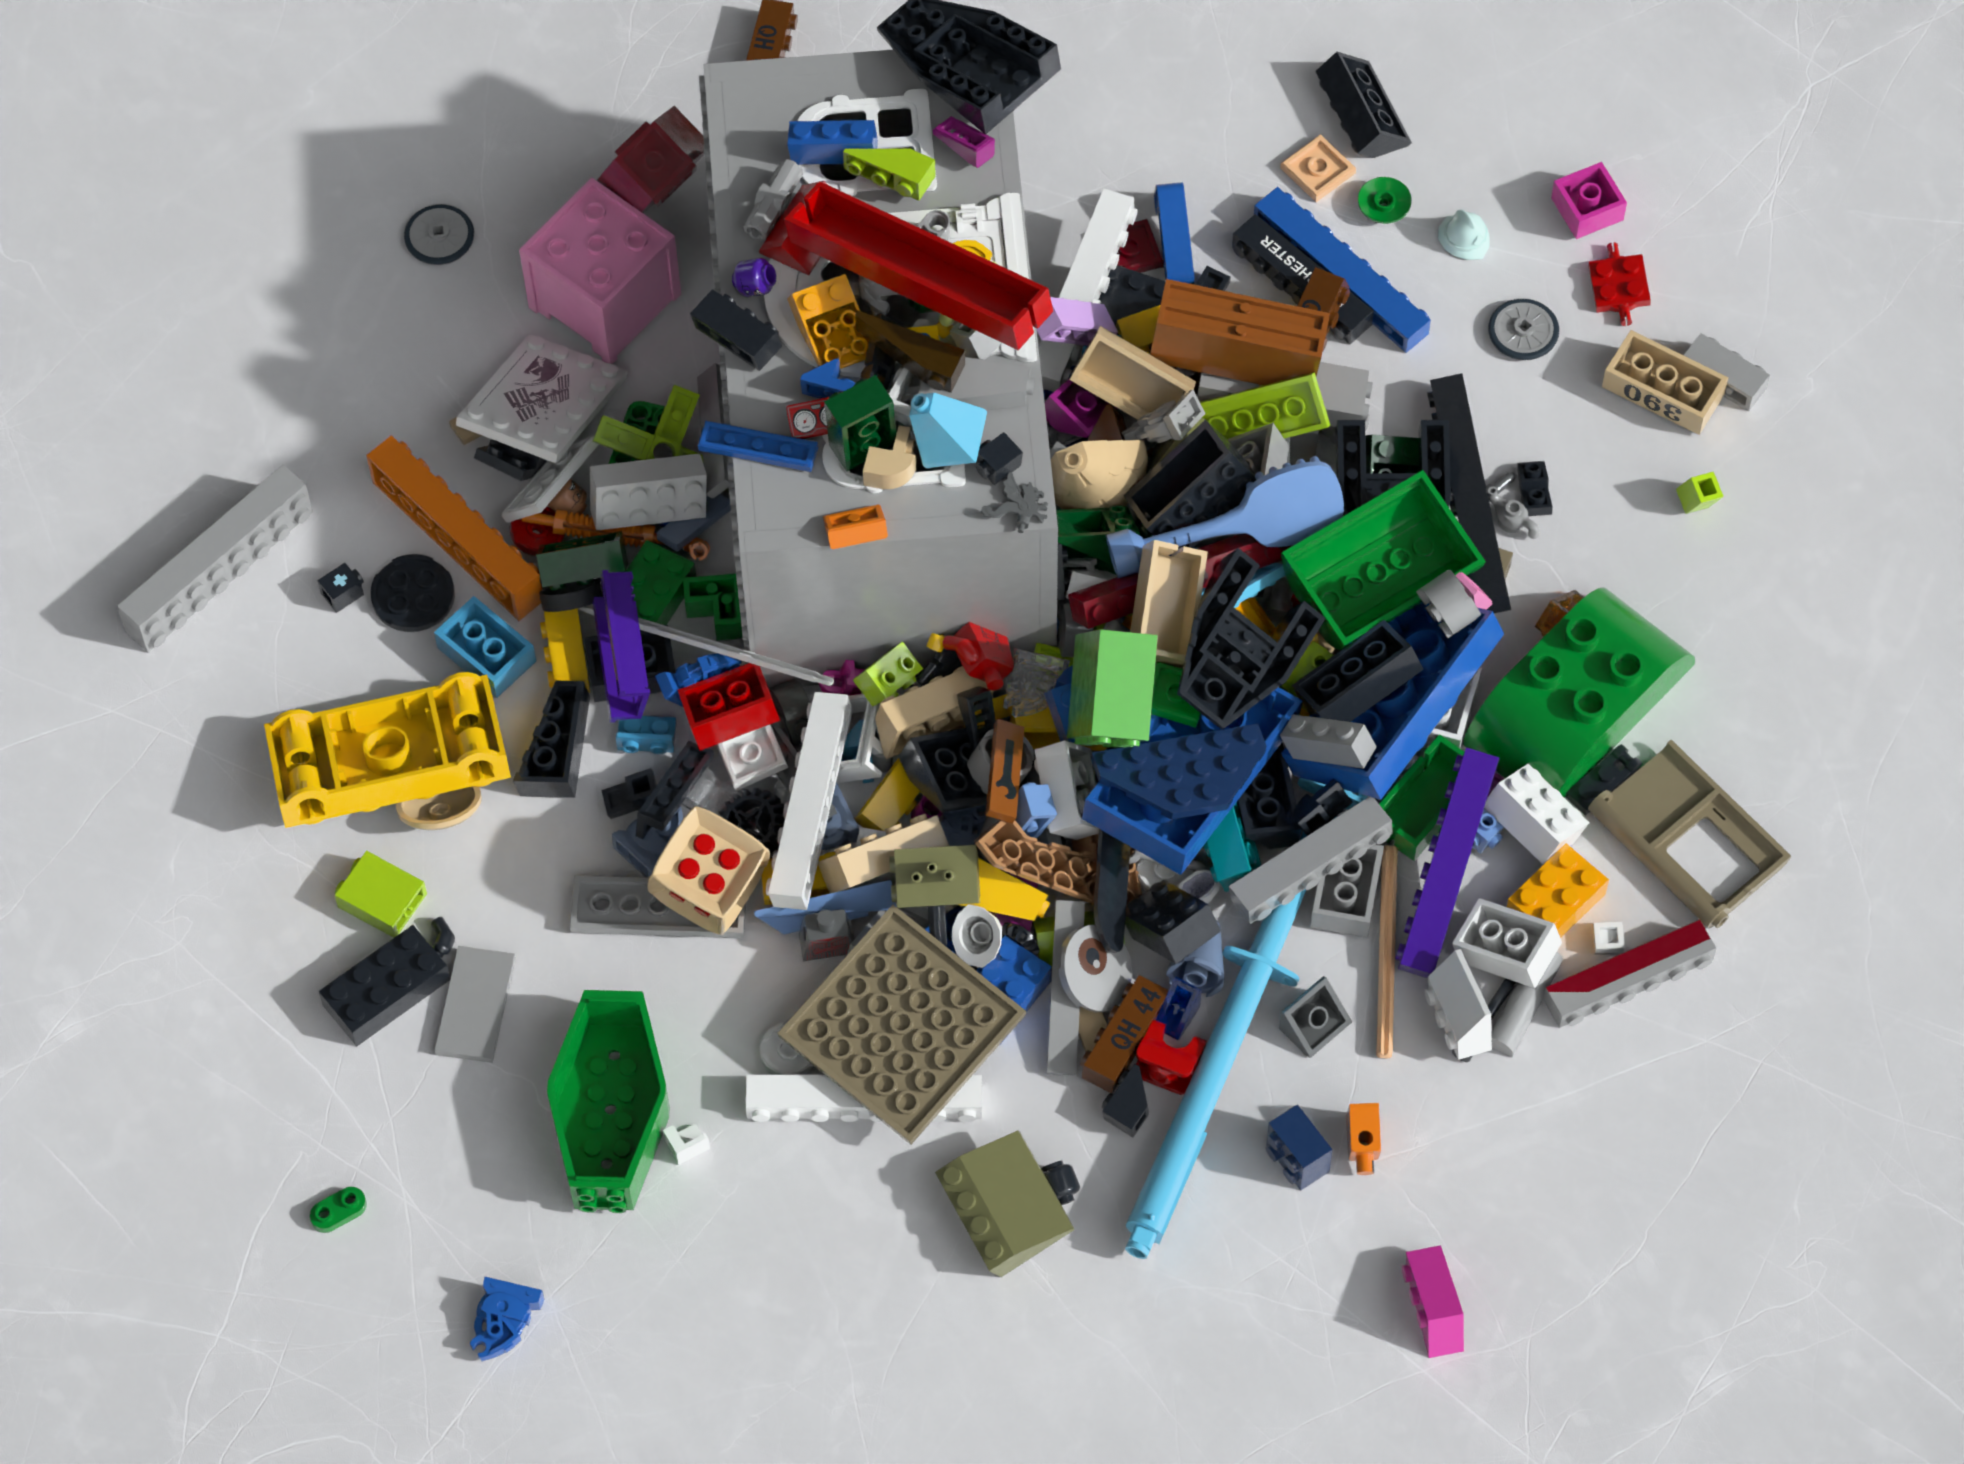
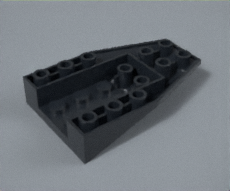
(971, 57)

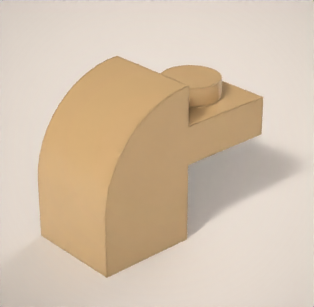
(891, 467)

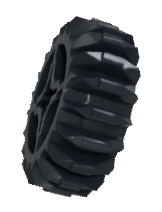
(770, 811)

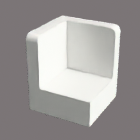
(686, 1142)

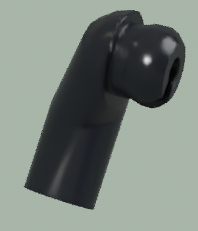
(445, 938)

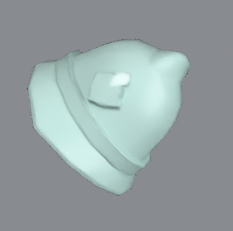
(1464, 235)

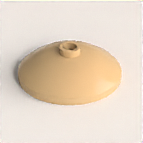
(440, 811)

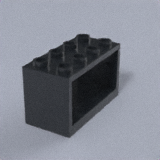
(1191, 483)

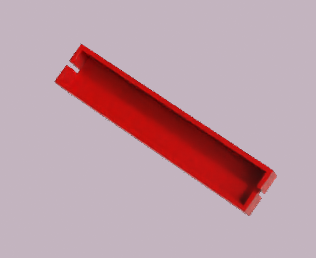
(919, 265)

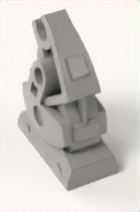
(1168, 421)

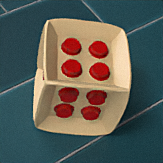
(708, 870)

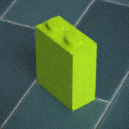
(380, 894)

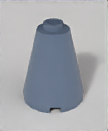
(1202, 967)

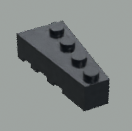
(555, 752)

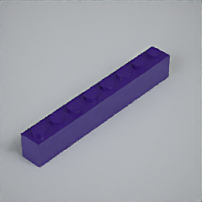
(1448, 863)

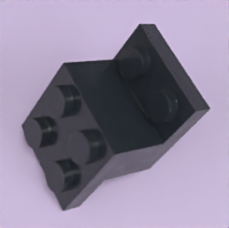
(509, 460)

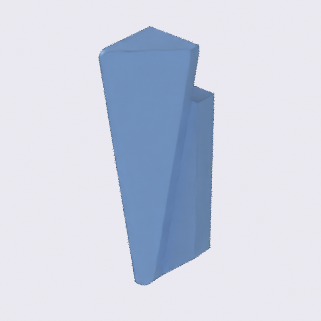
(854, 901)

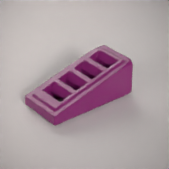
(977, 153)

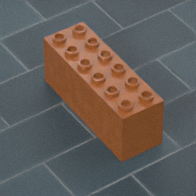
(1237, 334)

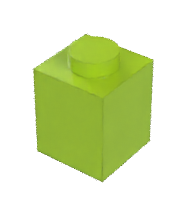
(1699, 492)

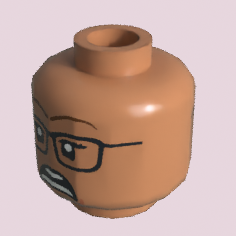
(570, 498)

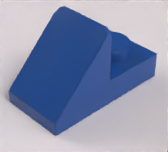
(824, 380)

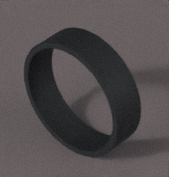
(570, 597)

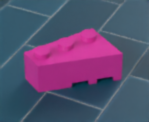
(1435, 1301)

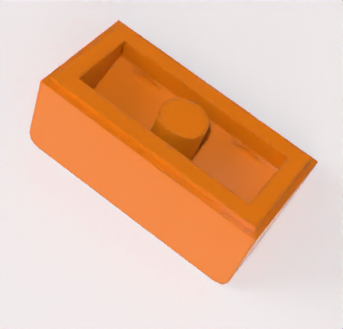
(855, 526)

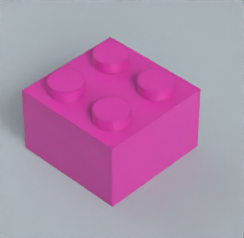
(1588, 200)

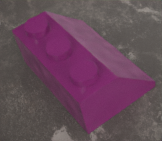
(1074, 409)

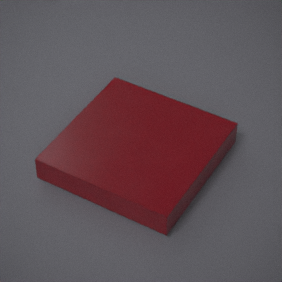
(1140, 249)

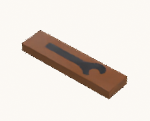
(1005, 771)

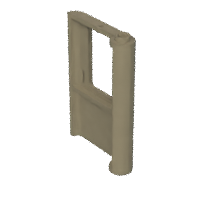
(1663, 805)

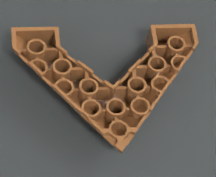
(1049, 864)

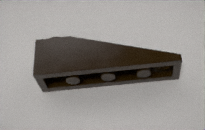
(925, 357)

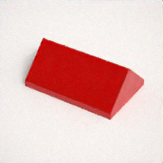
(778, 244)

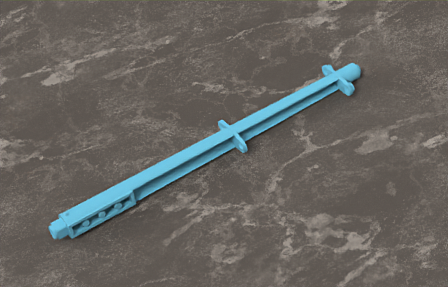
(1186, 1133)

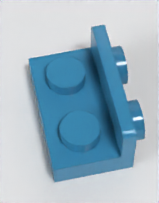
(647, 734)

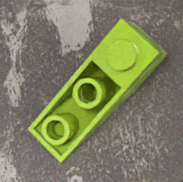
(897, 169)

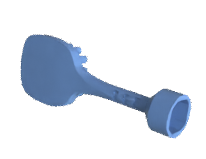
(1275, 511)

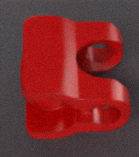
(1166, 1065)

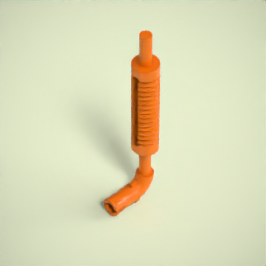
(585, 527)

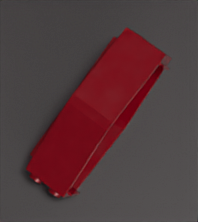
(655, 160)

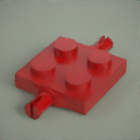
(1619, 283)

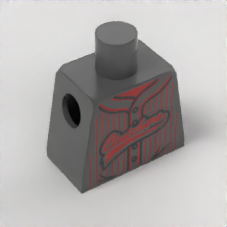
(825, 935)

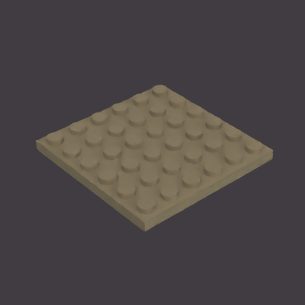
(902, 1024)

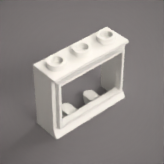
(861, 767)

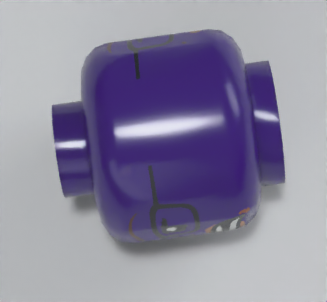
(754, 277)

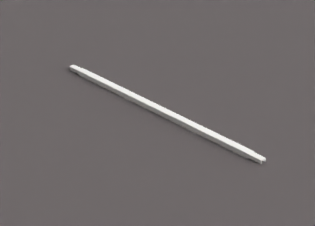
(728, 650)

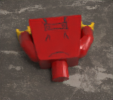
(981, 652)

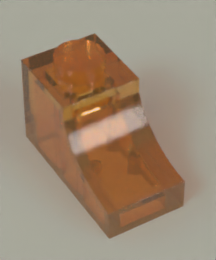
(1556, 610)

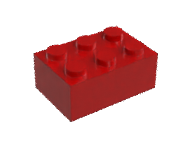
(728, 705)

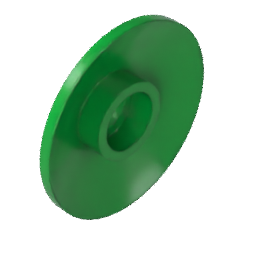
(1384, 191)

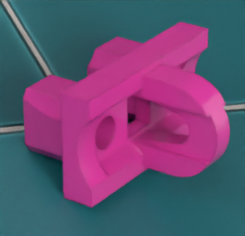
(843, 680)

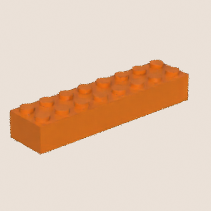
(455, 527)

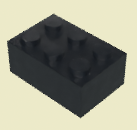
(657, 658)
(1170, 921)

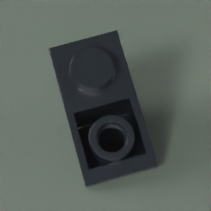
(1128, 1105)

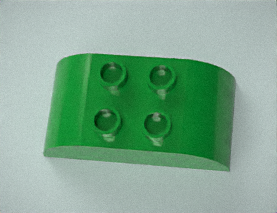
(1578, 691)

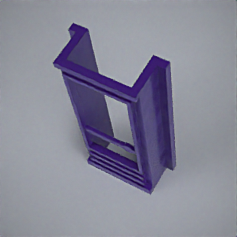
(620, 647)

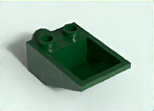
(1087, 528)

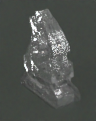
(1030, 679)

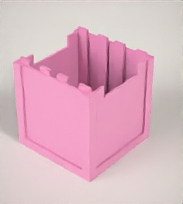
(601, 269)

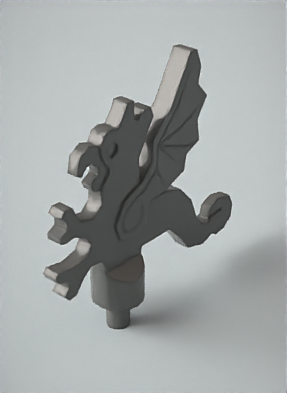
(1023, 507)

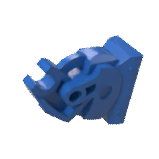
(689, 674)
(506, 1311)

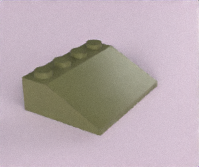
(1005, 1202)

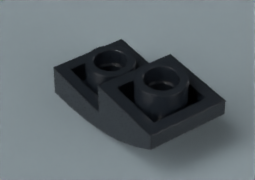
(1534, 488)

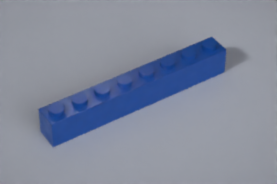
(1392, 309)

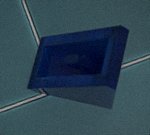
(1179, 1007)

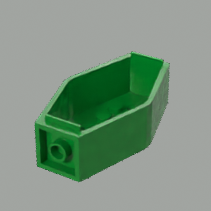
(589, 1082)

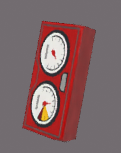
(807, 419)

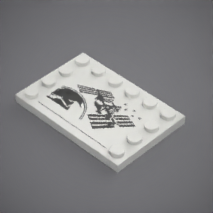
(542, 398)

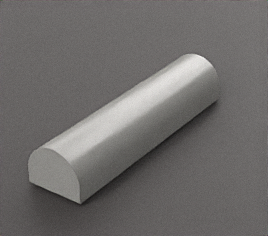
(1521, 1010)

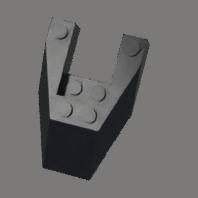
(1362, 487)
(1230, 658)

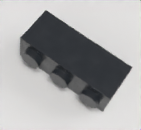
(736, 329)

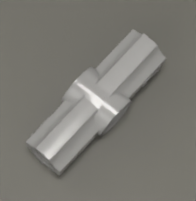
(773, 200)

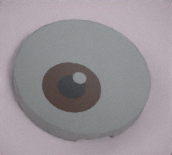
(1091, 973)

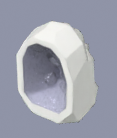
(1200, 885)

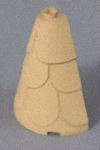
(1097, 473)

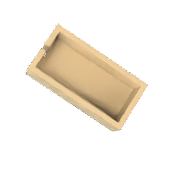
(1128, 375)
(1168, 597)

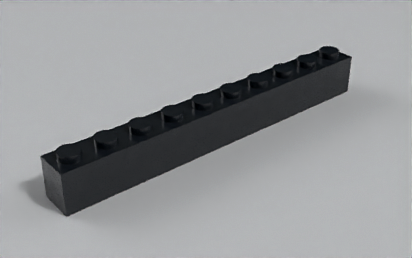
(1469, 486)

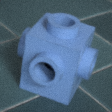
(1488, 832)

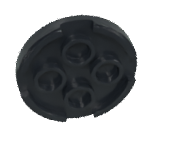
(412, 593)

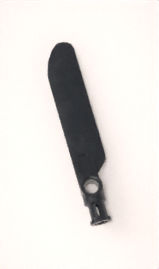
(1111, 890)

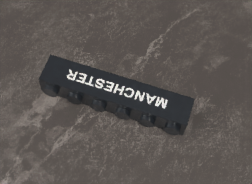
(1291, 272)

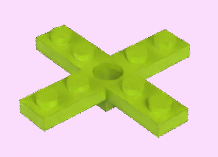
(669, 430)

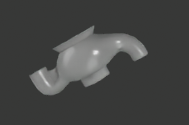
(1512, 515)

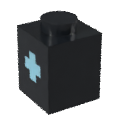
(341, 587)

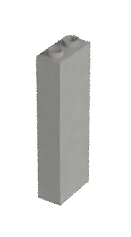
(1340, 386)

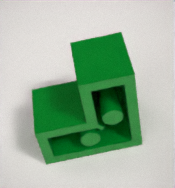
(718, 598)

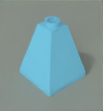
(946, 429)

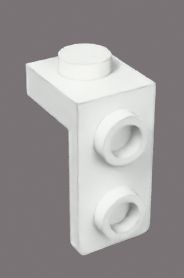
(901, 410)

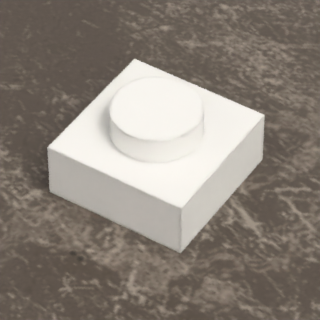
(1608, 937)

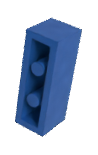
(826, 140)

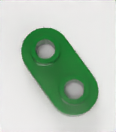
(338, 1209)

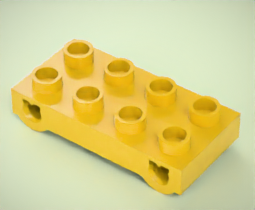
(386, 750)

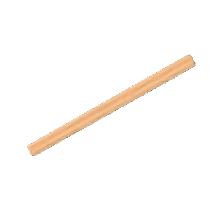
(1387, 952)

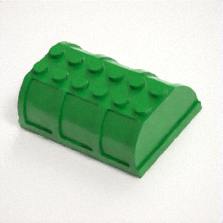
(1378, 558)

